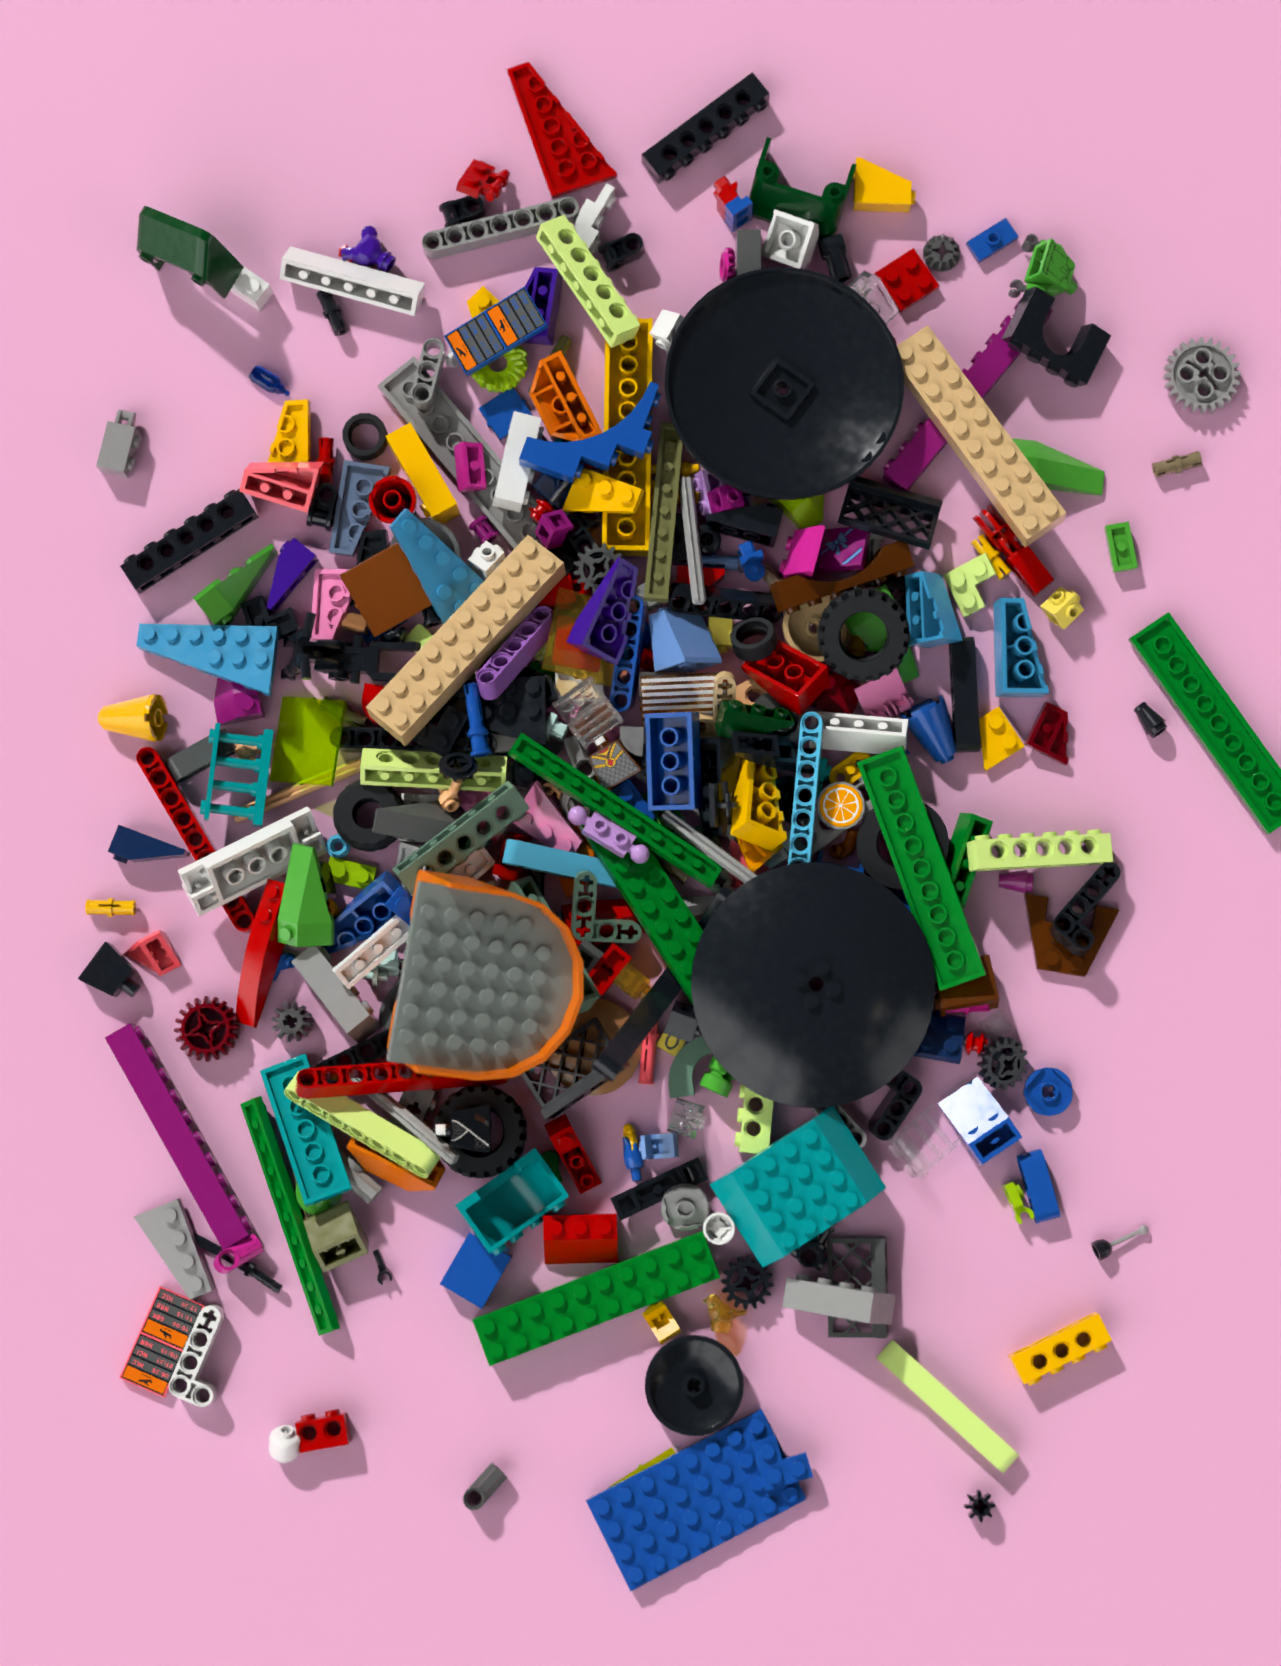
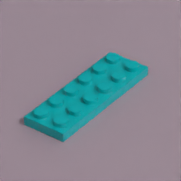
(306, 1137)

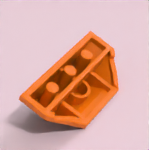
(561, 401)
(392, 1172)

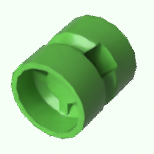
(717, 1079)

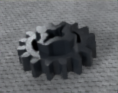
(1002, 1062)
(750, 1293)

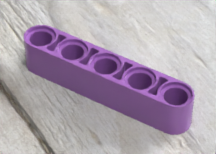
(514, 653)

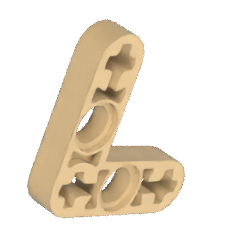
(718, 695)

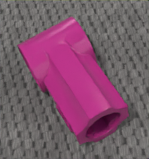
(239, 1253)

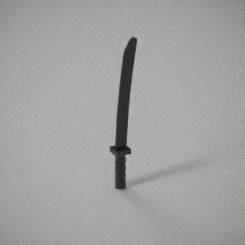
(248, 1268)

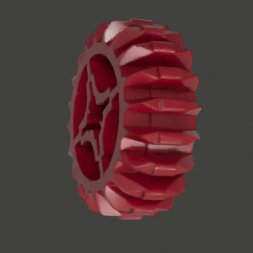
(202, 1019)

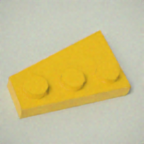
(293, 433)
(602, 494)

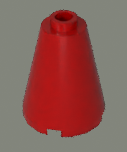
(391, 497)

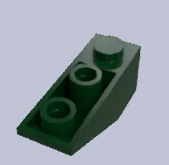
(750, 718)

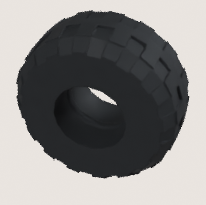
(345, 815)

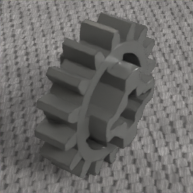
(590, 562)

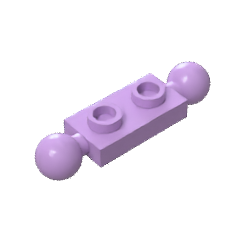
(608, 834)

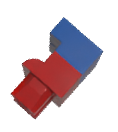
(730, 206)

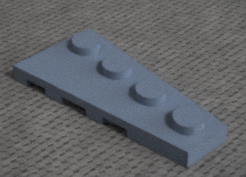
(353, 505)

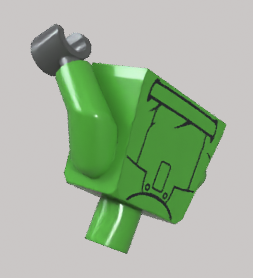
(1048, 269)

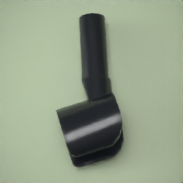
(381, 1266)

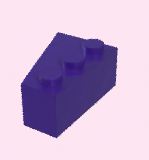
(545, 290)

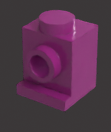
(553, 529)

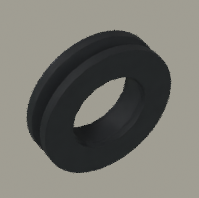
(869, 854)

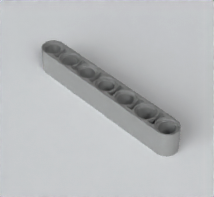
(489, 224)

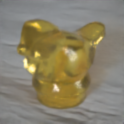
(721, 1314)

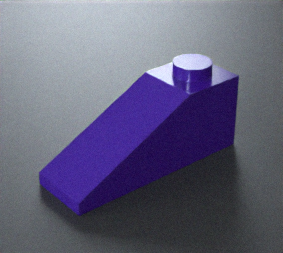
(291, 568)

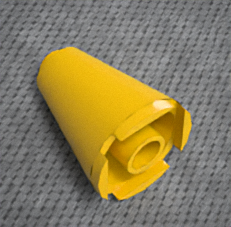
(136, 717)

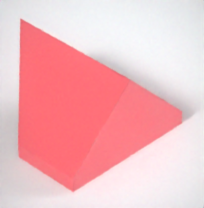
(154, 953)

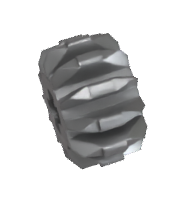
(289, 1030)

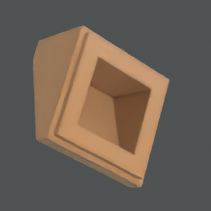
(355, 623)

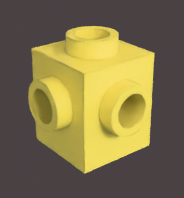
(1062, 607)

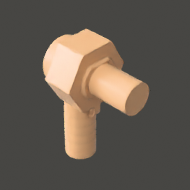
(247, 752)
(448, 797)

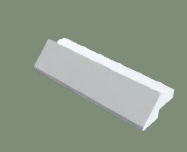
(248, 862)

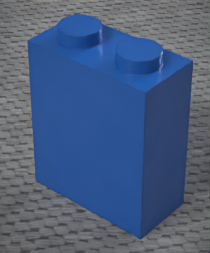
(475, 1271)

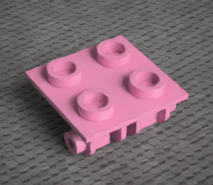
(884, 696)

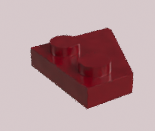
(1050, 733)

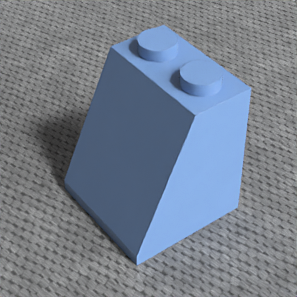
(681, 642)

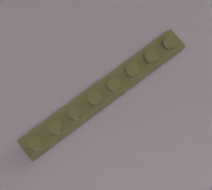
(663, 515)

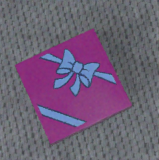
(843, 550)

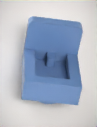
(659, 1146)

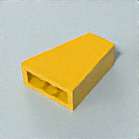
(880, 189)

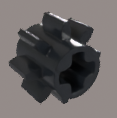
(985, 1510)

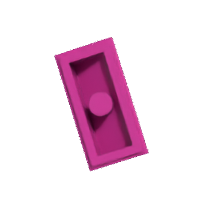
(470, 467)

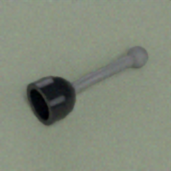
(1103, 1248)

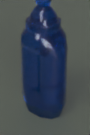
(267, 381)

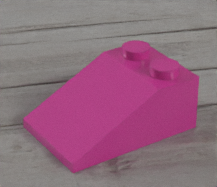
(803, 552)

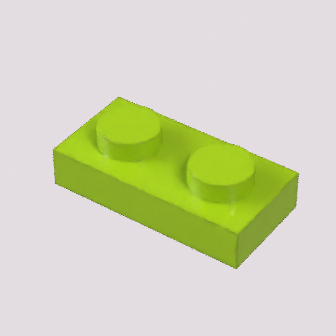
(351, 873)

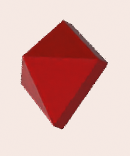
(647, 660)

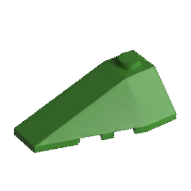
(1060, 470)
(223, 599)

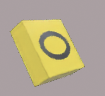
(670, 1044)

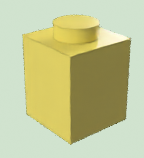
(720, 632)

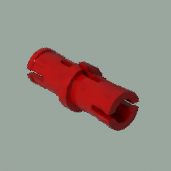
(326, 455)

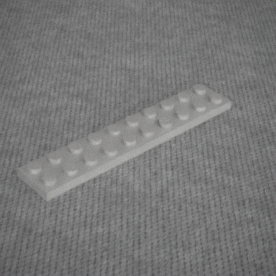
(441, 430)

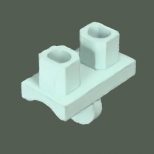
(556, 729)
(388, 967)

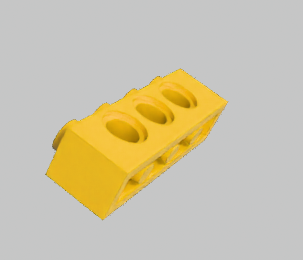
(1097, 1340)

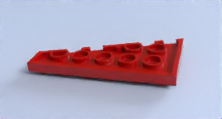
(560, 144)

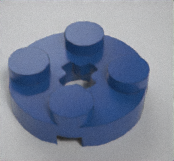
(1046, 1077)

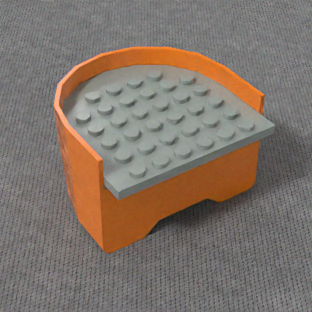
(482, 981)

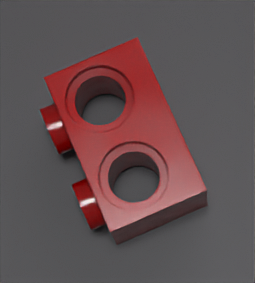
(608, 968)
(324, 1437)

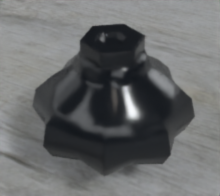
(396, 635)

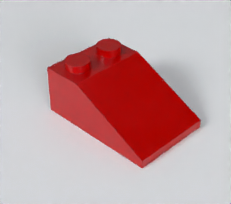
(789, 677)

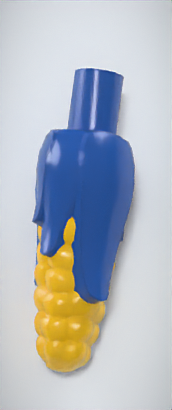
(632, 1155)

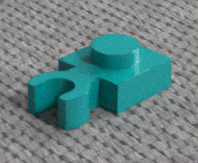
(823, 775)

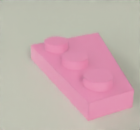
(547, 823)

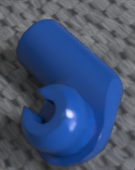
(284, 963)

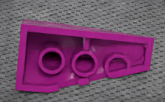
(236, 703)

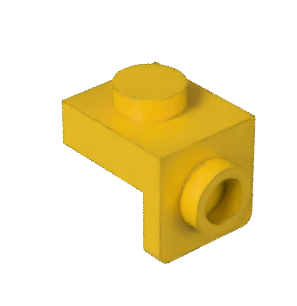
(661, 1322)

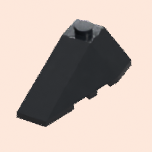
(717, 765)

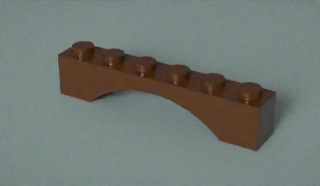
(797, 590)

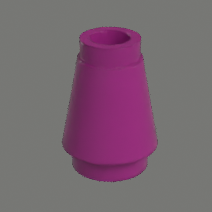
(1017, 881)

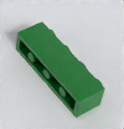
(966, 829)

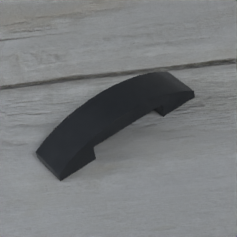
(653, 1190)

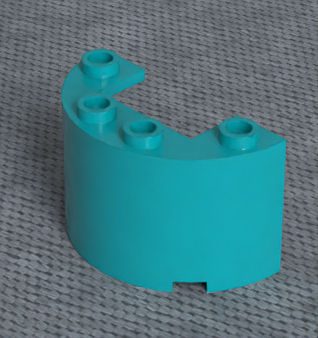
(513, 1202)

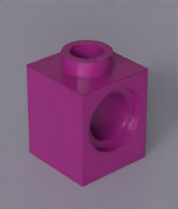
(724, 499)

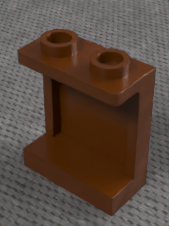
(970, 993)

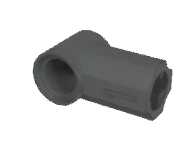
(486, 1485)

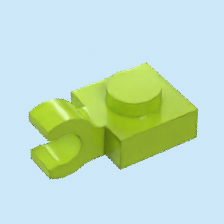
(1014, 1195)

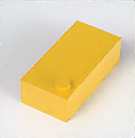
(422, 474)

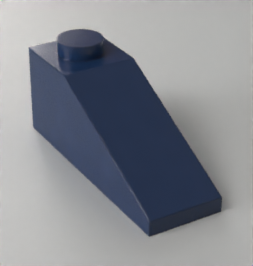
(140, 847)

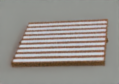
(678, 694)

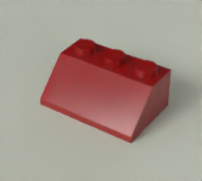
(580, 1238)

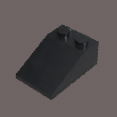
(749, 523)

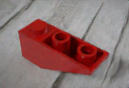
(572, 1154)

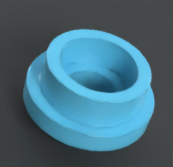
(330, 847)

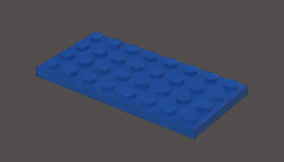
(689, 1502)

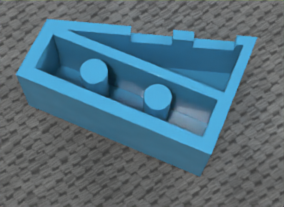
(929, 611)

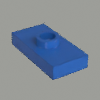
(992, 240)

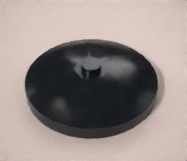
(694, 1385)

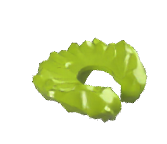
(508, 377)

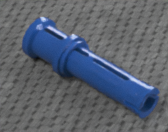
(477, 731)

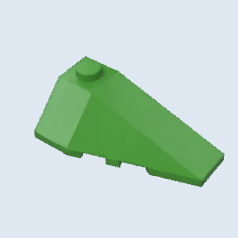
(873, 633)
(303, 907)

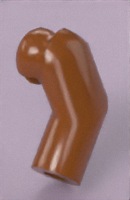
(845, 848)

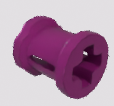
(483, 529)

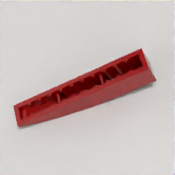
(260, 956)

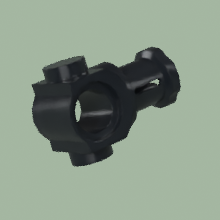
(817, 1247)

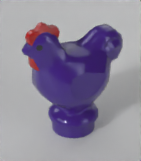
(368, 252)

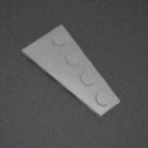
(176, 1244)

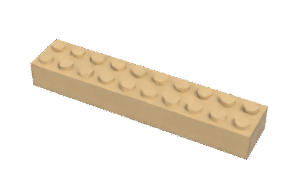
(978, 438)
(466, 640)

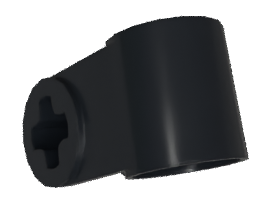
(460, 210)
(620, 252)
(323, 512)

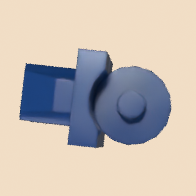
(750, 561)

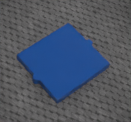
(500, 410)

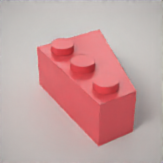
(283, 482)

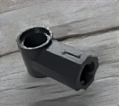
(833, 252)

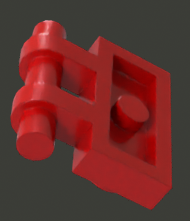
(476, 180)

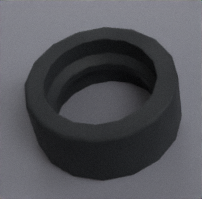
(352, 423)
(758, 650)

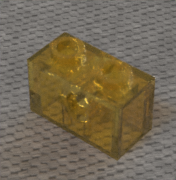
(632, 983)

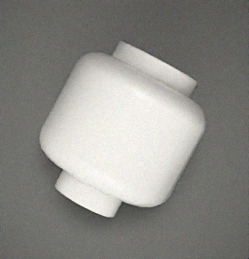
(284, 1444)

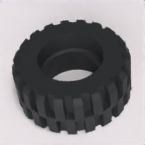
(871, 666)
(513, 1125)

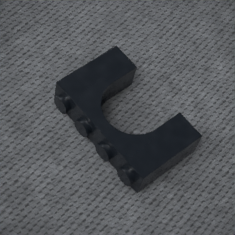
(1026, 336)

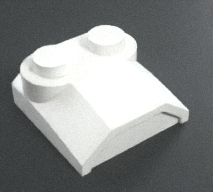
(790, 240)

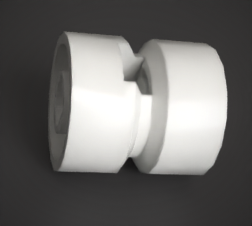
(718, 1228)

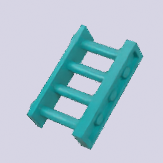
(257, 789)

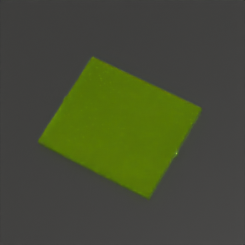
(308, 741)

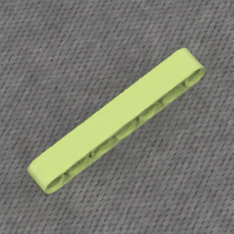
(369, 1130)
(947, 1406)

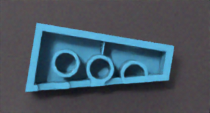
(1015, 652)

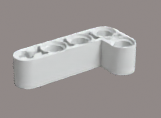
(201, 1353)

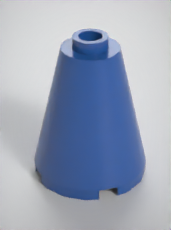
(932, 728)

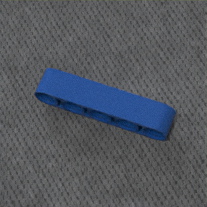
(633, 664)

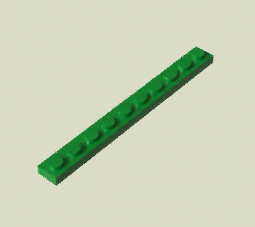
(615, 809)
(290, 1215)

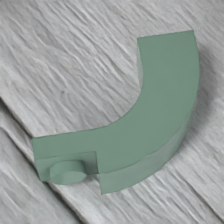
(682, 1067)

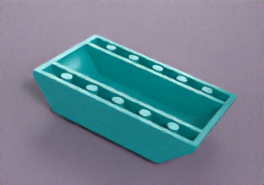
(798, 1187)

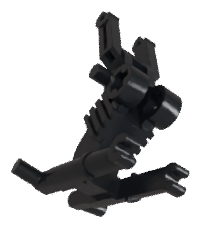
(338, 657)

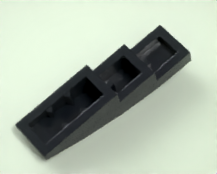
(768, 751)

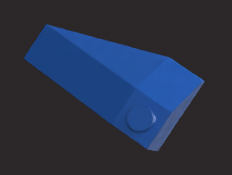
(364, 913)

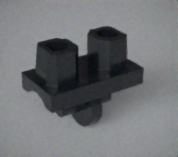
(720, 804)

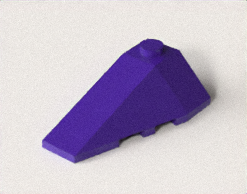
(604, 620)

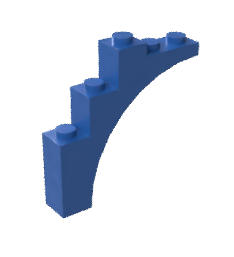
(565, 458)

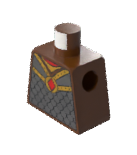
(613, 762)

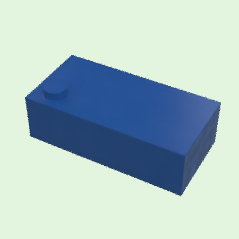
(673, 761)

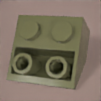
(336, 1236)

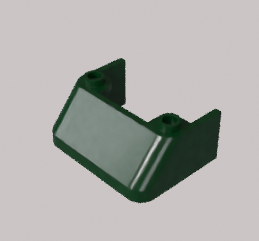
(770, 195)
(186, 247)

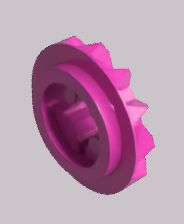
(727, 264)

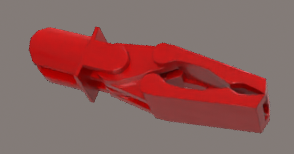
(1023, 560)

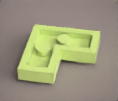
(963, 583)

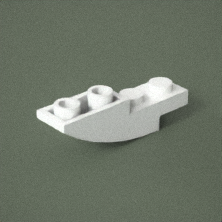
(592, 217)

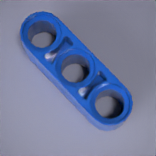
(1038, 1186)

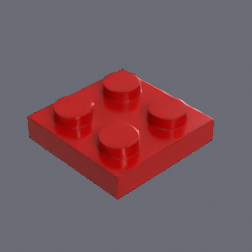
(907, 280)

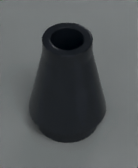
(1150, 720)

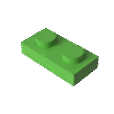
(1120, 547)

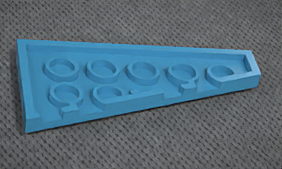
(441, 572)
(224, 651)

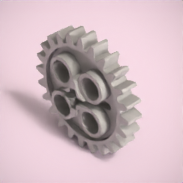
(1215, 361)

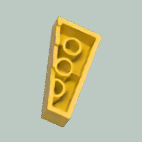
(758, 814)

